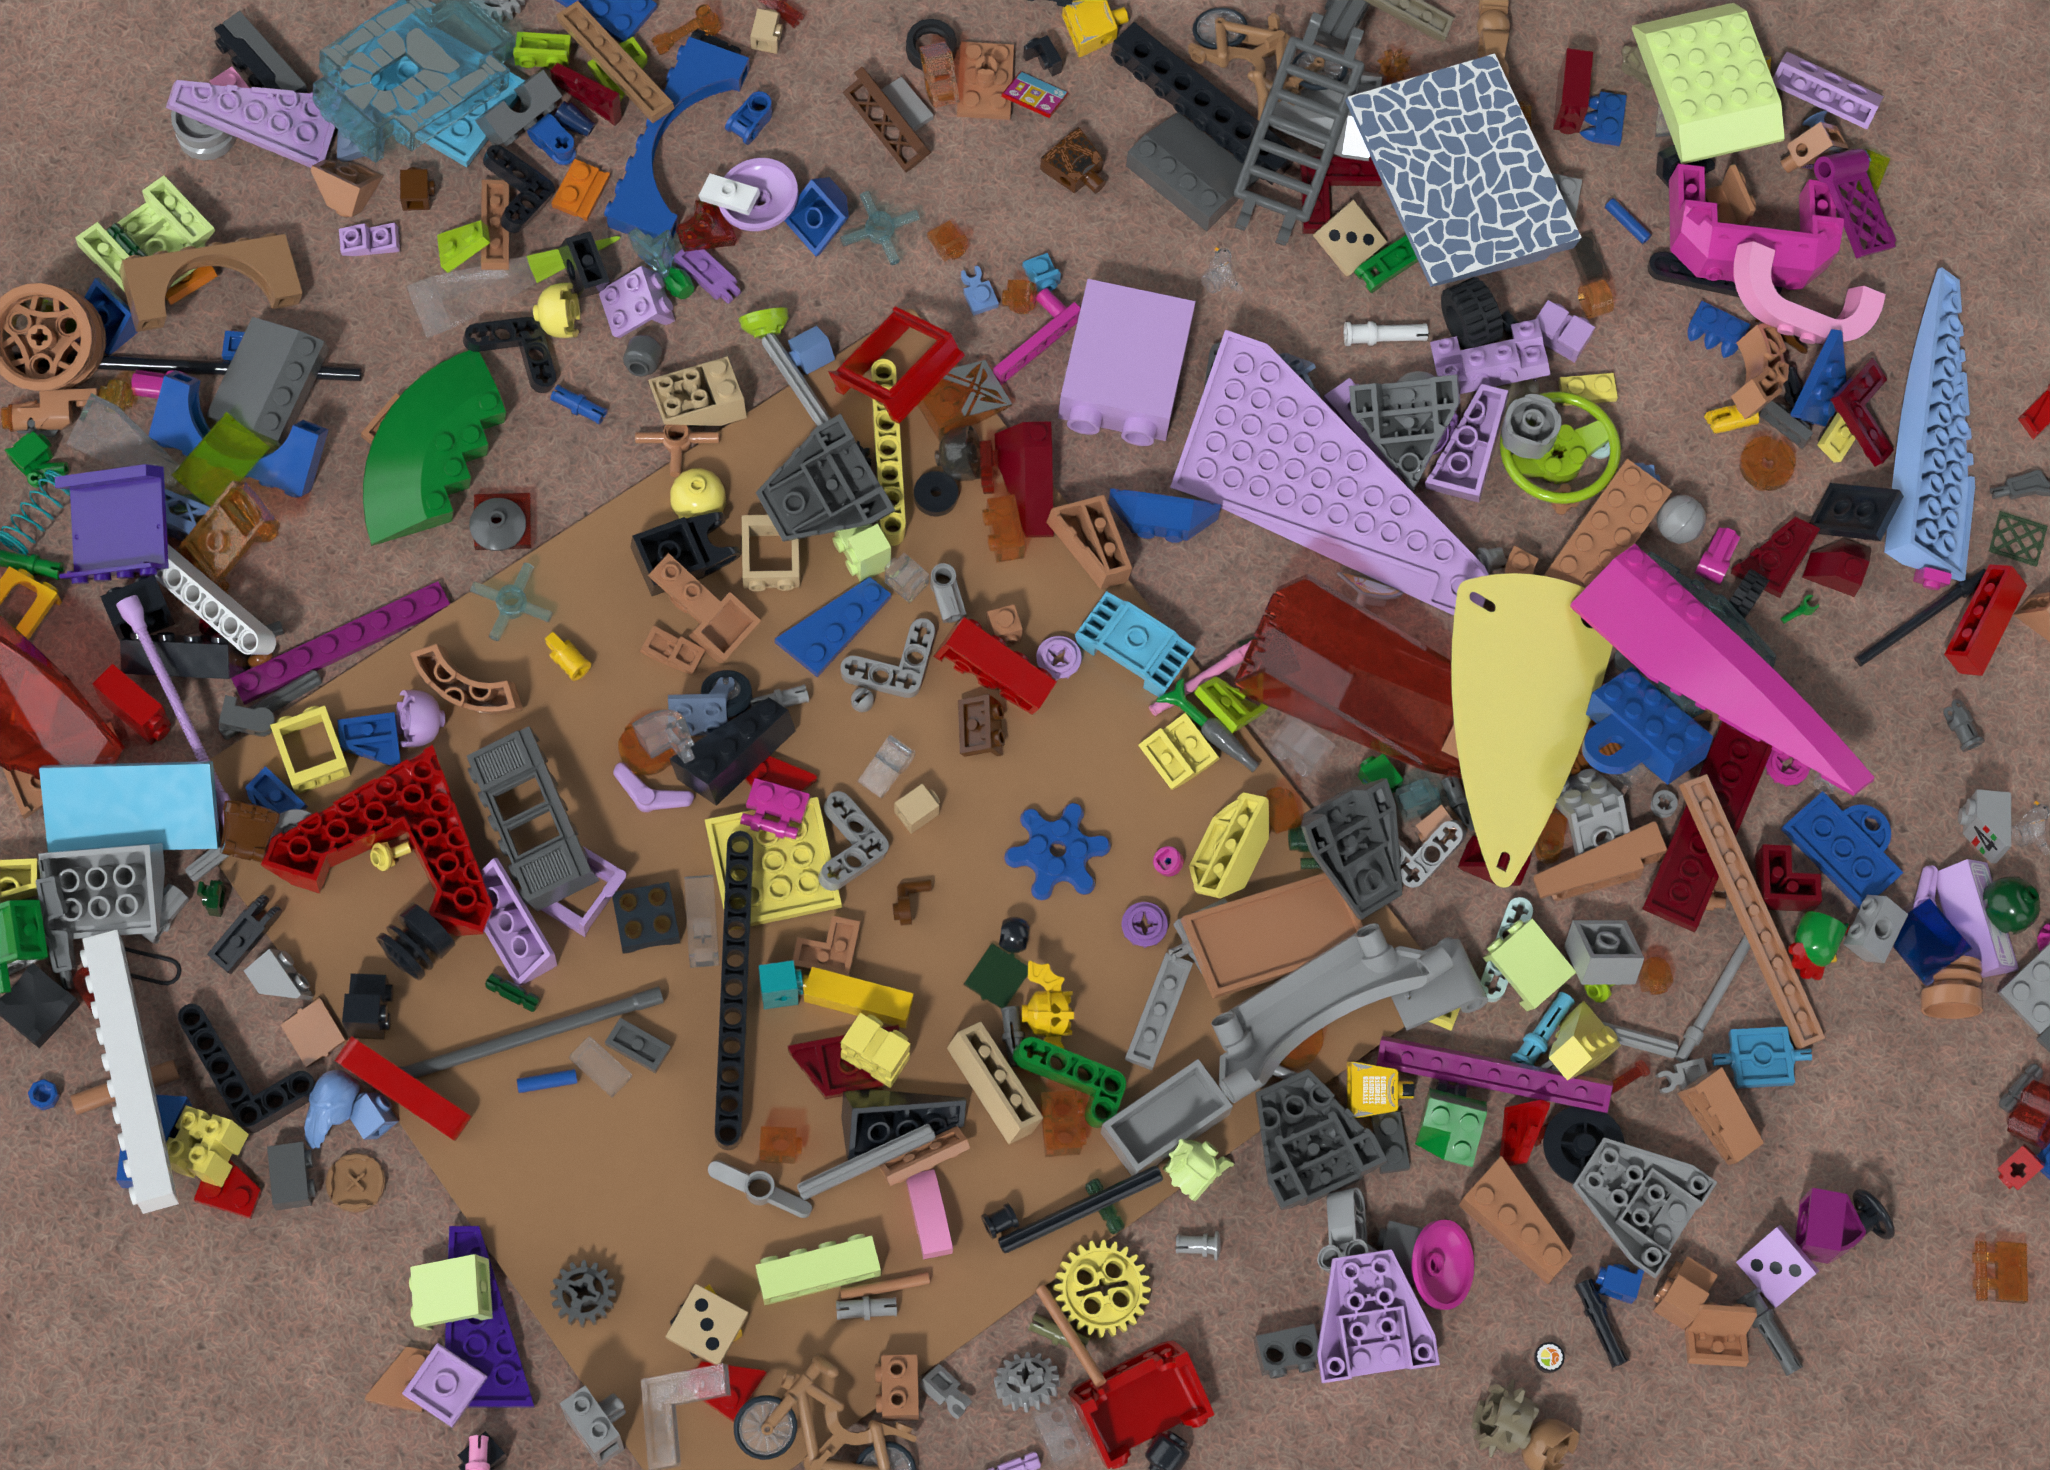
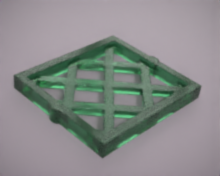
(2021, 521)

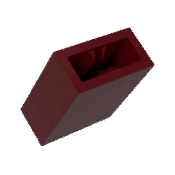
(1573, 91)

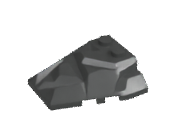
(1311, 1141)

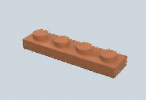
(493, 203)

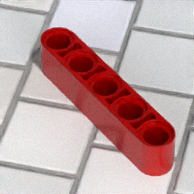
(403, 1088)

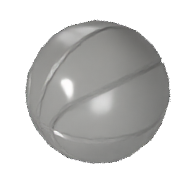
(1681, 519)

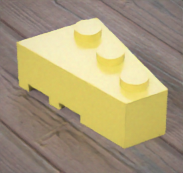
(1582, 1042)

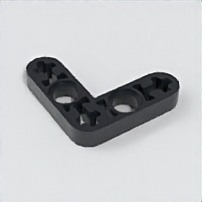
(527, 186)
(524, 341)

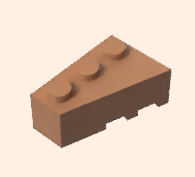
(1092, 539)

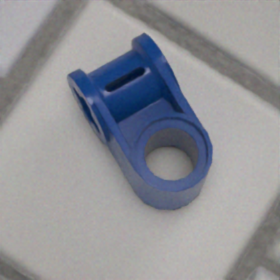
(747, 121)
(553, 140)

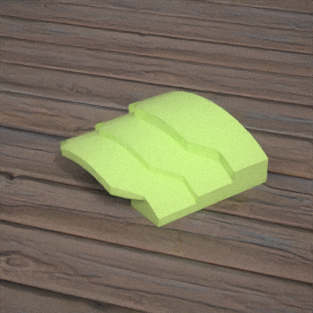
(160, 224)

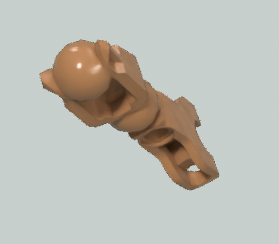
(1493, 30)

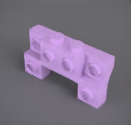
(1494, 363)

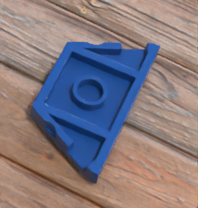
(1823, 383)

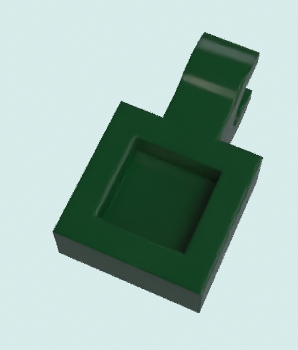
(212, 896)

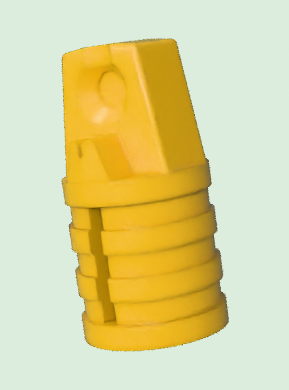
(567, 657)

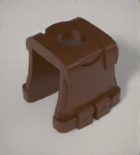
(247, 830)

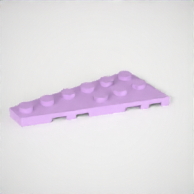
(263, 116)

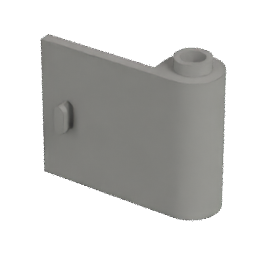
(1444, 994)

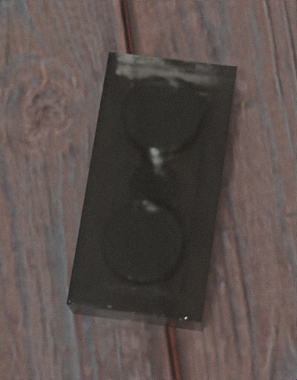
(1589, 260)

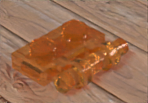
(2010, 1272)

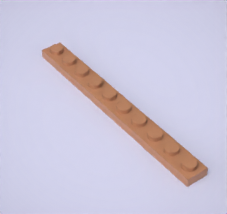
(1752, 912)

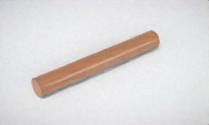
(884, 1286)

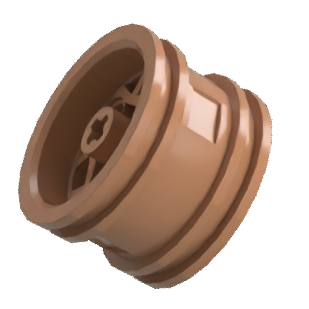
(59, 344)

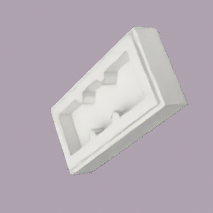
(729, 194)

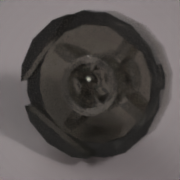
(959, 454)

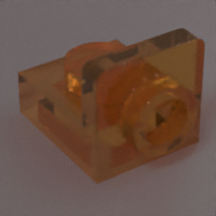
(948, 241)

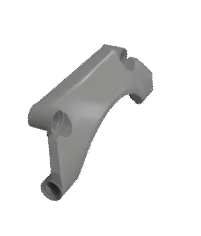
(1314, 995)

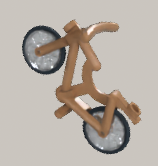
(1226, 28)
(768, 1427)

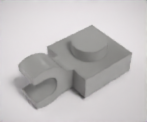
(944, 1388)

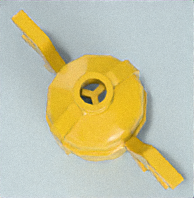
(1048, 1010)

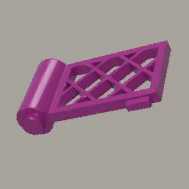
(1846, 170)

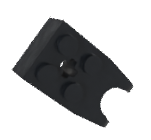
(687, 543)

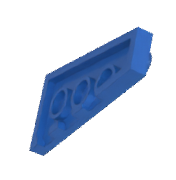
(829, 630)

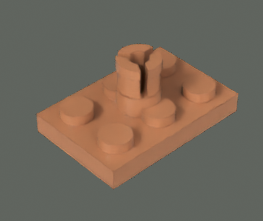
(983, 77)

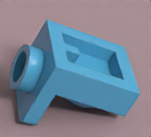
(1042, 272)

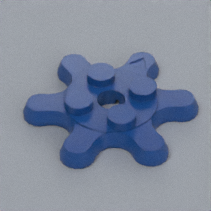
(1052, 869)

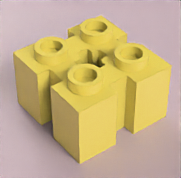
(875, 1049)
(204, 1145)

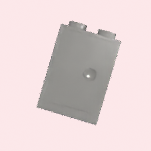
(594, 1422)

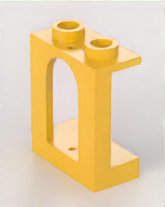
(46, 597)

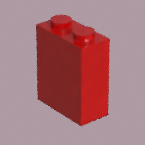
(132, 704)

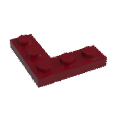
(1340, 173)
(1851, 403)

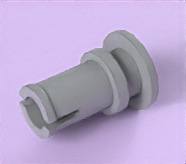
(1199, 1244)

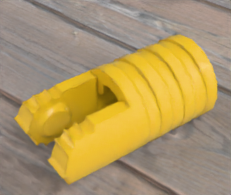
(1728, 419)

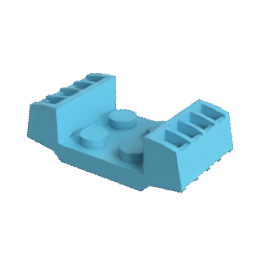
(1135, 642)

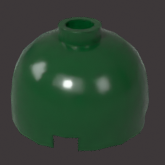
(2012, 904)

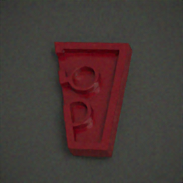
(588, 92)

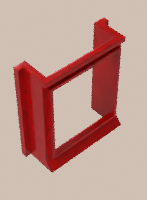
(916, 381)

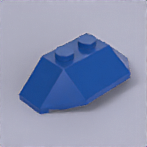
(1162, 515)

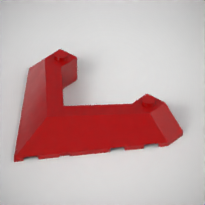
(407, 801)

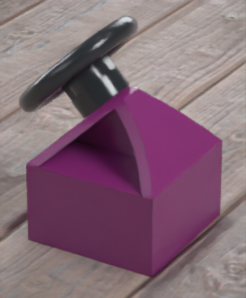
(1831, 1225)

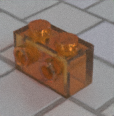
(1005, 528)

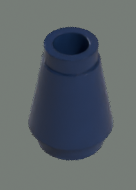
(574, 119)

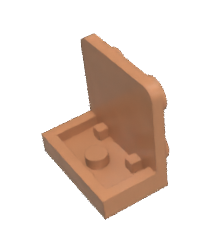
(1719, 1335)

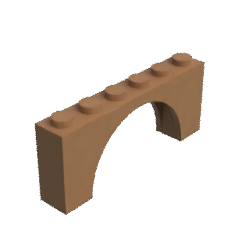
(261, 259)

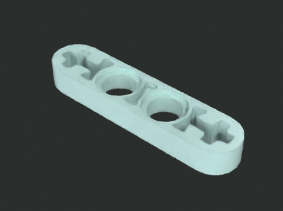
(1509, 915)

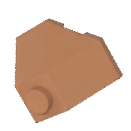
(345, 187)

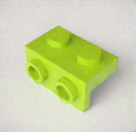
(542, 49)

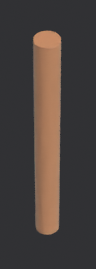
(1070, 1335)

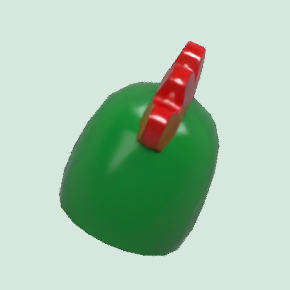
(1816, 943)

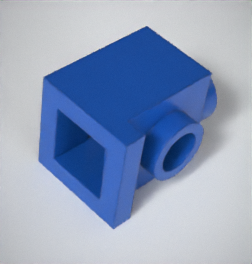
(1619, 1282)

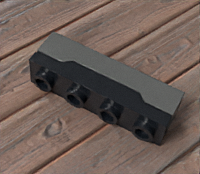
(255, 55)

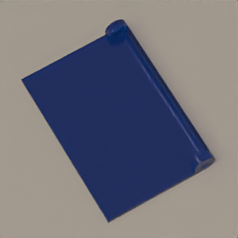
(1929, 942)

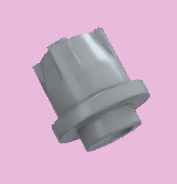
(1492, 559)

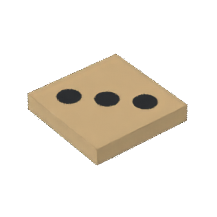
(1349, 238)
(707, 1325)

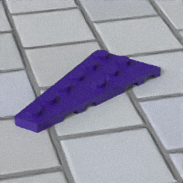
(488, 1342)

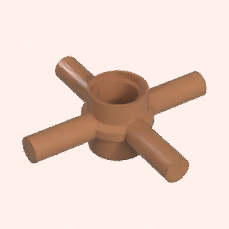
(679, 446)

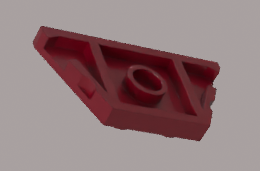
(828, 1071)

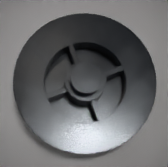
(1574, 1138)

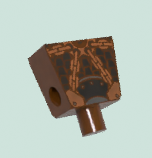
(1074, 163)

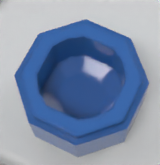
(43, 1094)

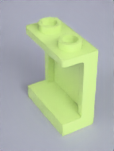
(1529, 963)
(450, 1291)

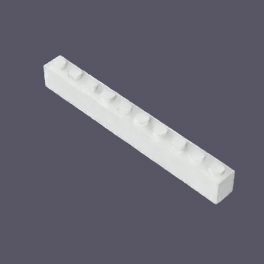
(129, 1071)

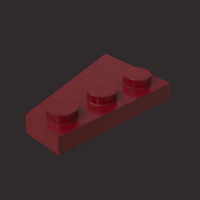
(1780, 555)

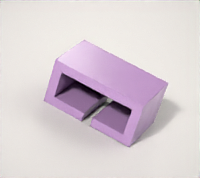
(1563, 332)

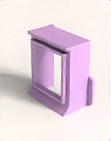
(605, 871)

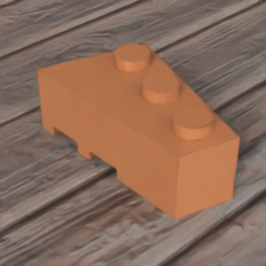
(1721, 1115)

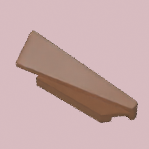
(1603, 866)

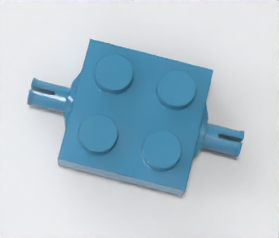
(1761, 1057)

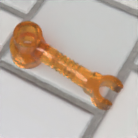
(705, 20)

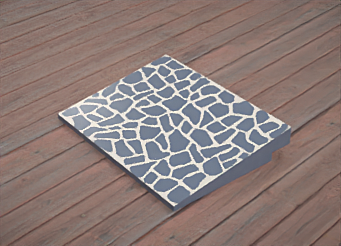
(1463, 171)

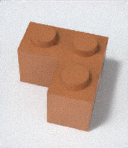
(1681, 1297)

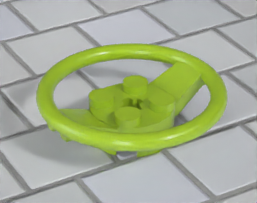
(1576, 448)

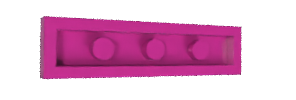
(1063, 321)

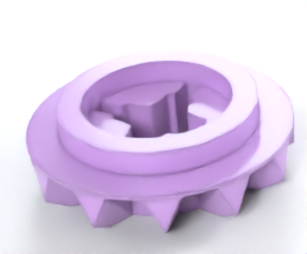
(1057, 645)

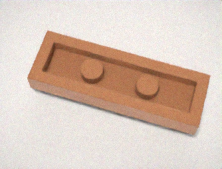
(945, 1146)

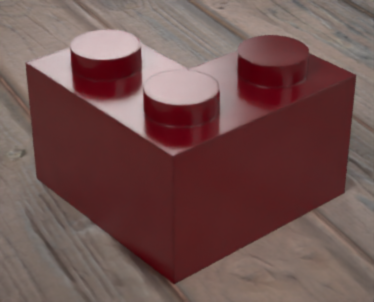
(1780, 886)

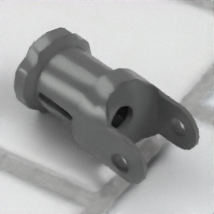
(1962, 724)

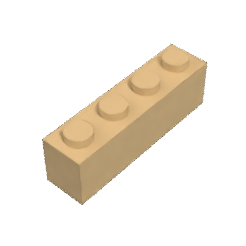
(994, 1083)

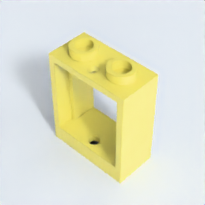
(317, 775)

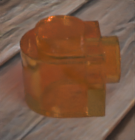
(1020, 296)
(1655, 976)

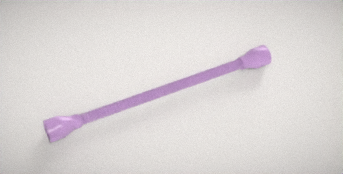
(133, 614)

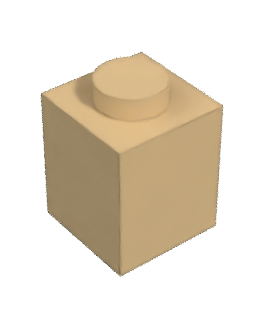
(917, 808)

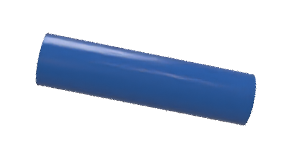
(1628, 221)
(547, 1081)

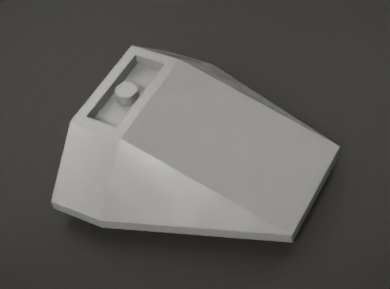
(1350, 141)
(1642, 1199)

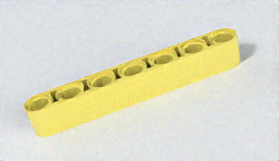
(891, 463)

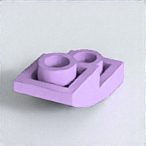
(361, 240)

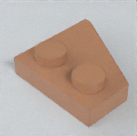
(394, 1381)

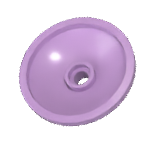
(776, 187)

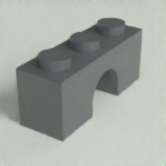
(536, 96)

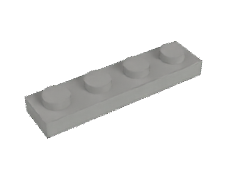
(1158, 1012)

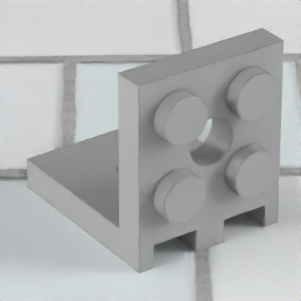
(1592, 807)

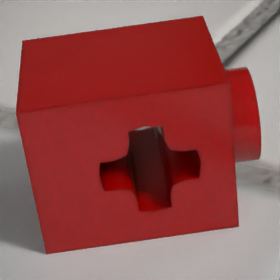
(2029, 1158)

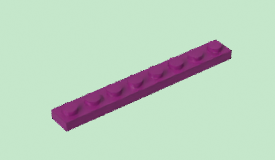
(340, 642)
(1494, 1074)

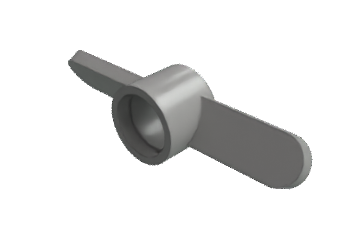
(741, 1180)

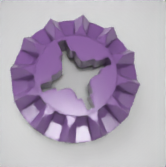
(1153, 915)

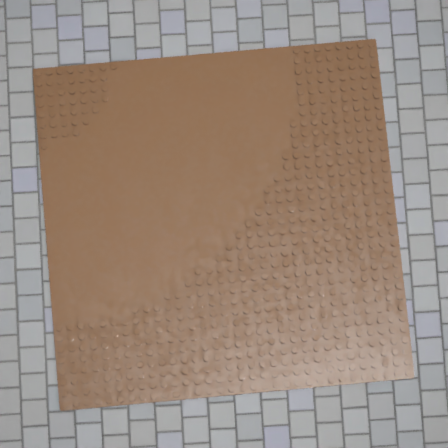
(628, 1175)

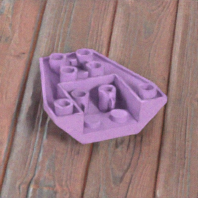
(1372, 1320)

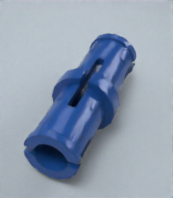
(578, 404)

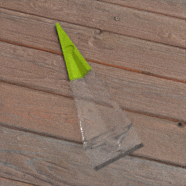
(460, 295)

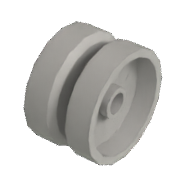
(199, 139)

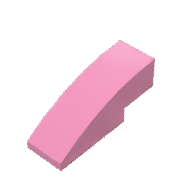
(929, 1214)

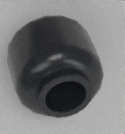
(1167, 1452)

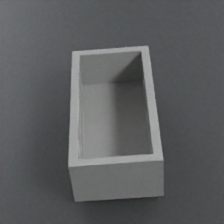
(1171, 1112)

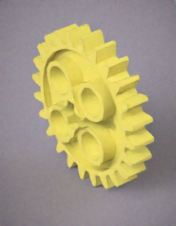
(1094, 1262)

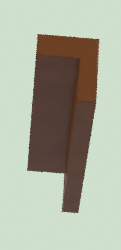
(890, 111)

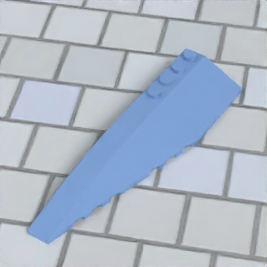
(1931, 450)

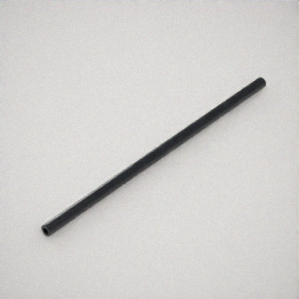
(196, 366)

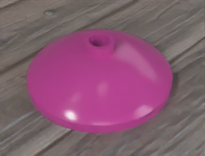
(1442, 1264)

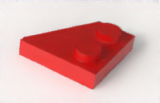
(236, 1196)

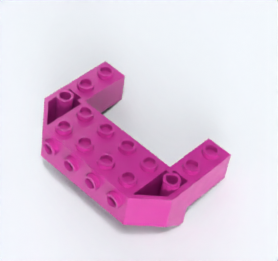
(1711, 246)

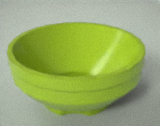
(764, 322)

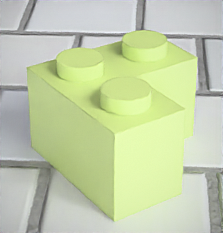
(865, 550)

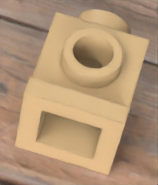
(766, 31)

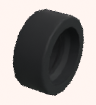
(924, 27)

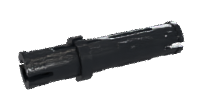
(1597, 1313)

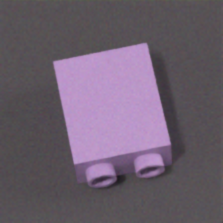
(1125, 362)

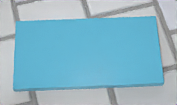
(130, 805)

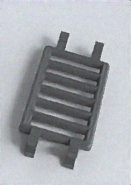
(1330, 140)

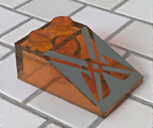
(964, 398)

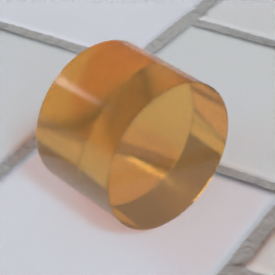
(1596, 299)

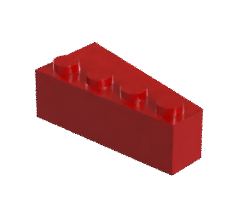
(996, 665)

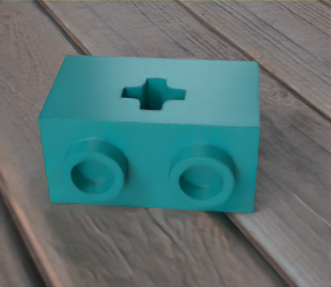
(780, 984)

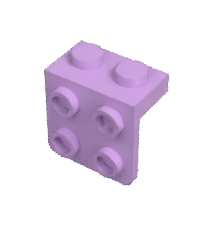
(636, 301)

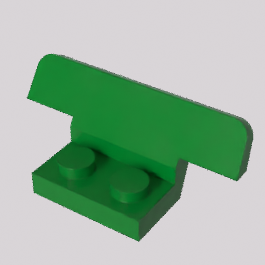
(20, 936)

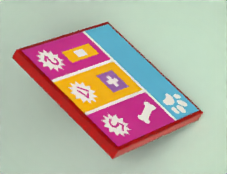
(1035, 94)

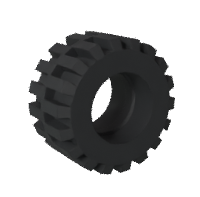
(1472, 314)

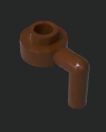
(902, 909)

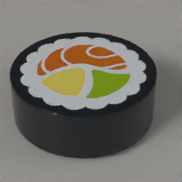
(1549, 1357)

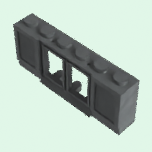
(554, 867)

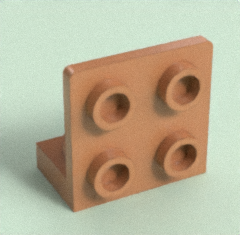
(1732, 199)

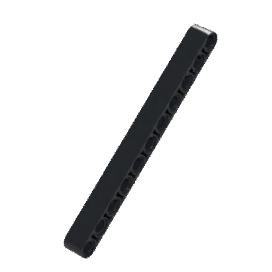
(736, 1003)

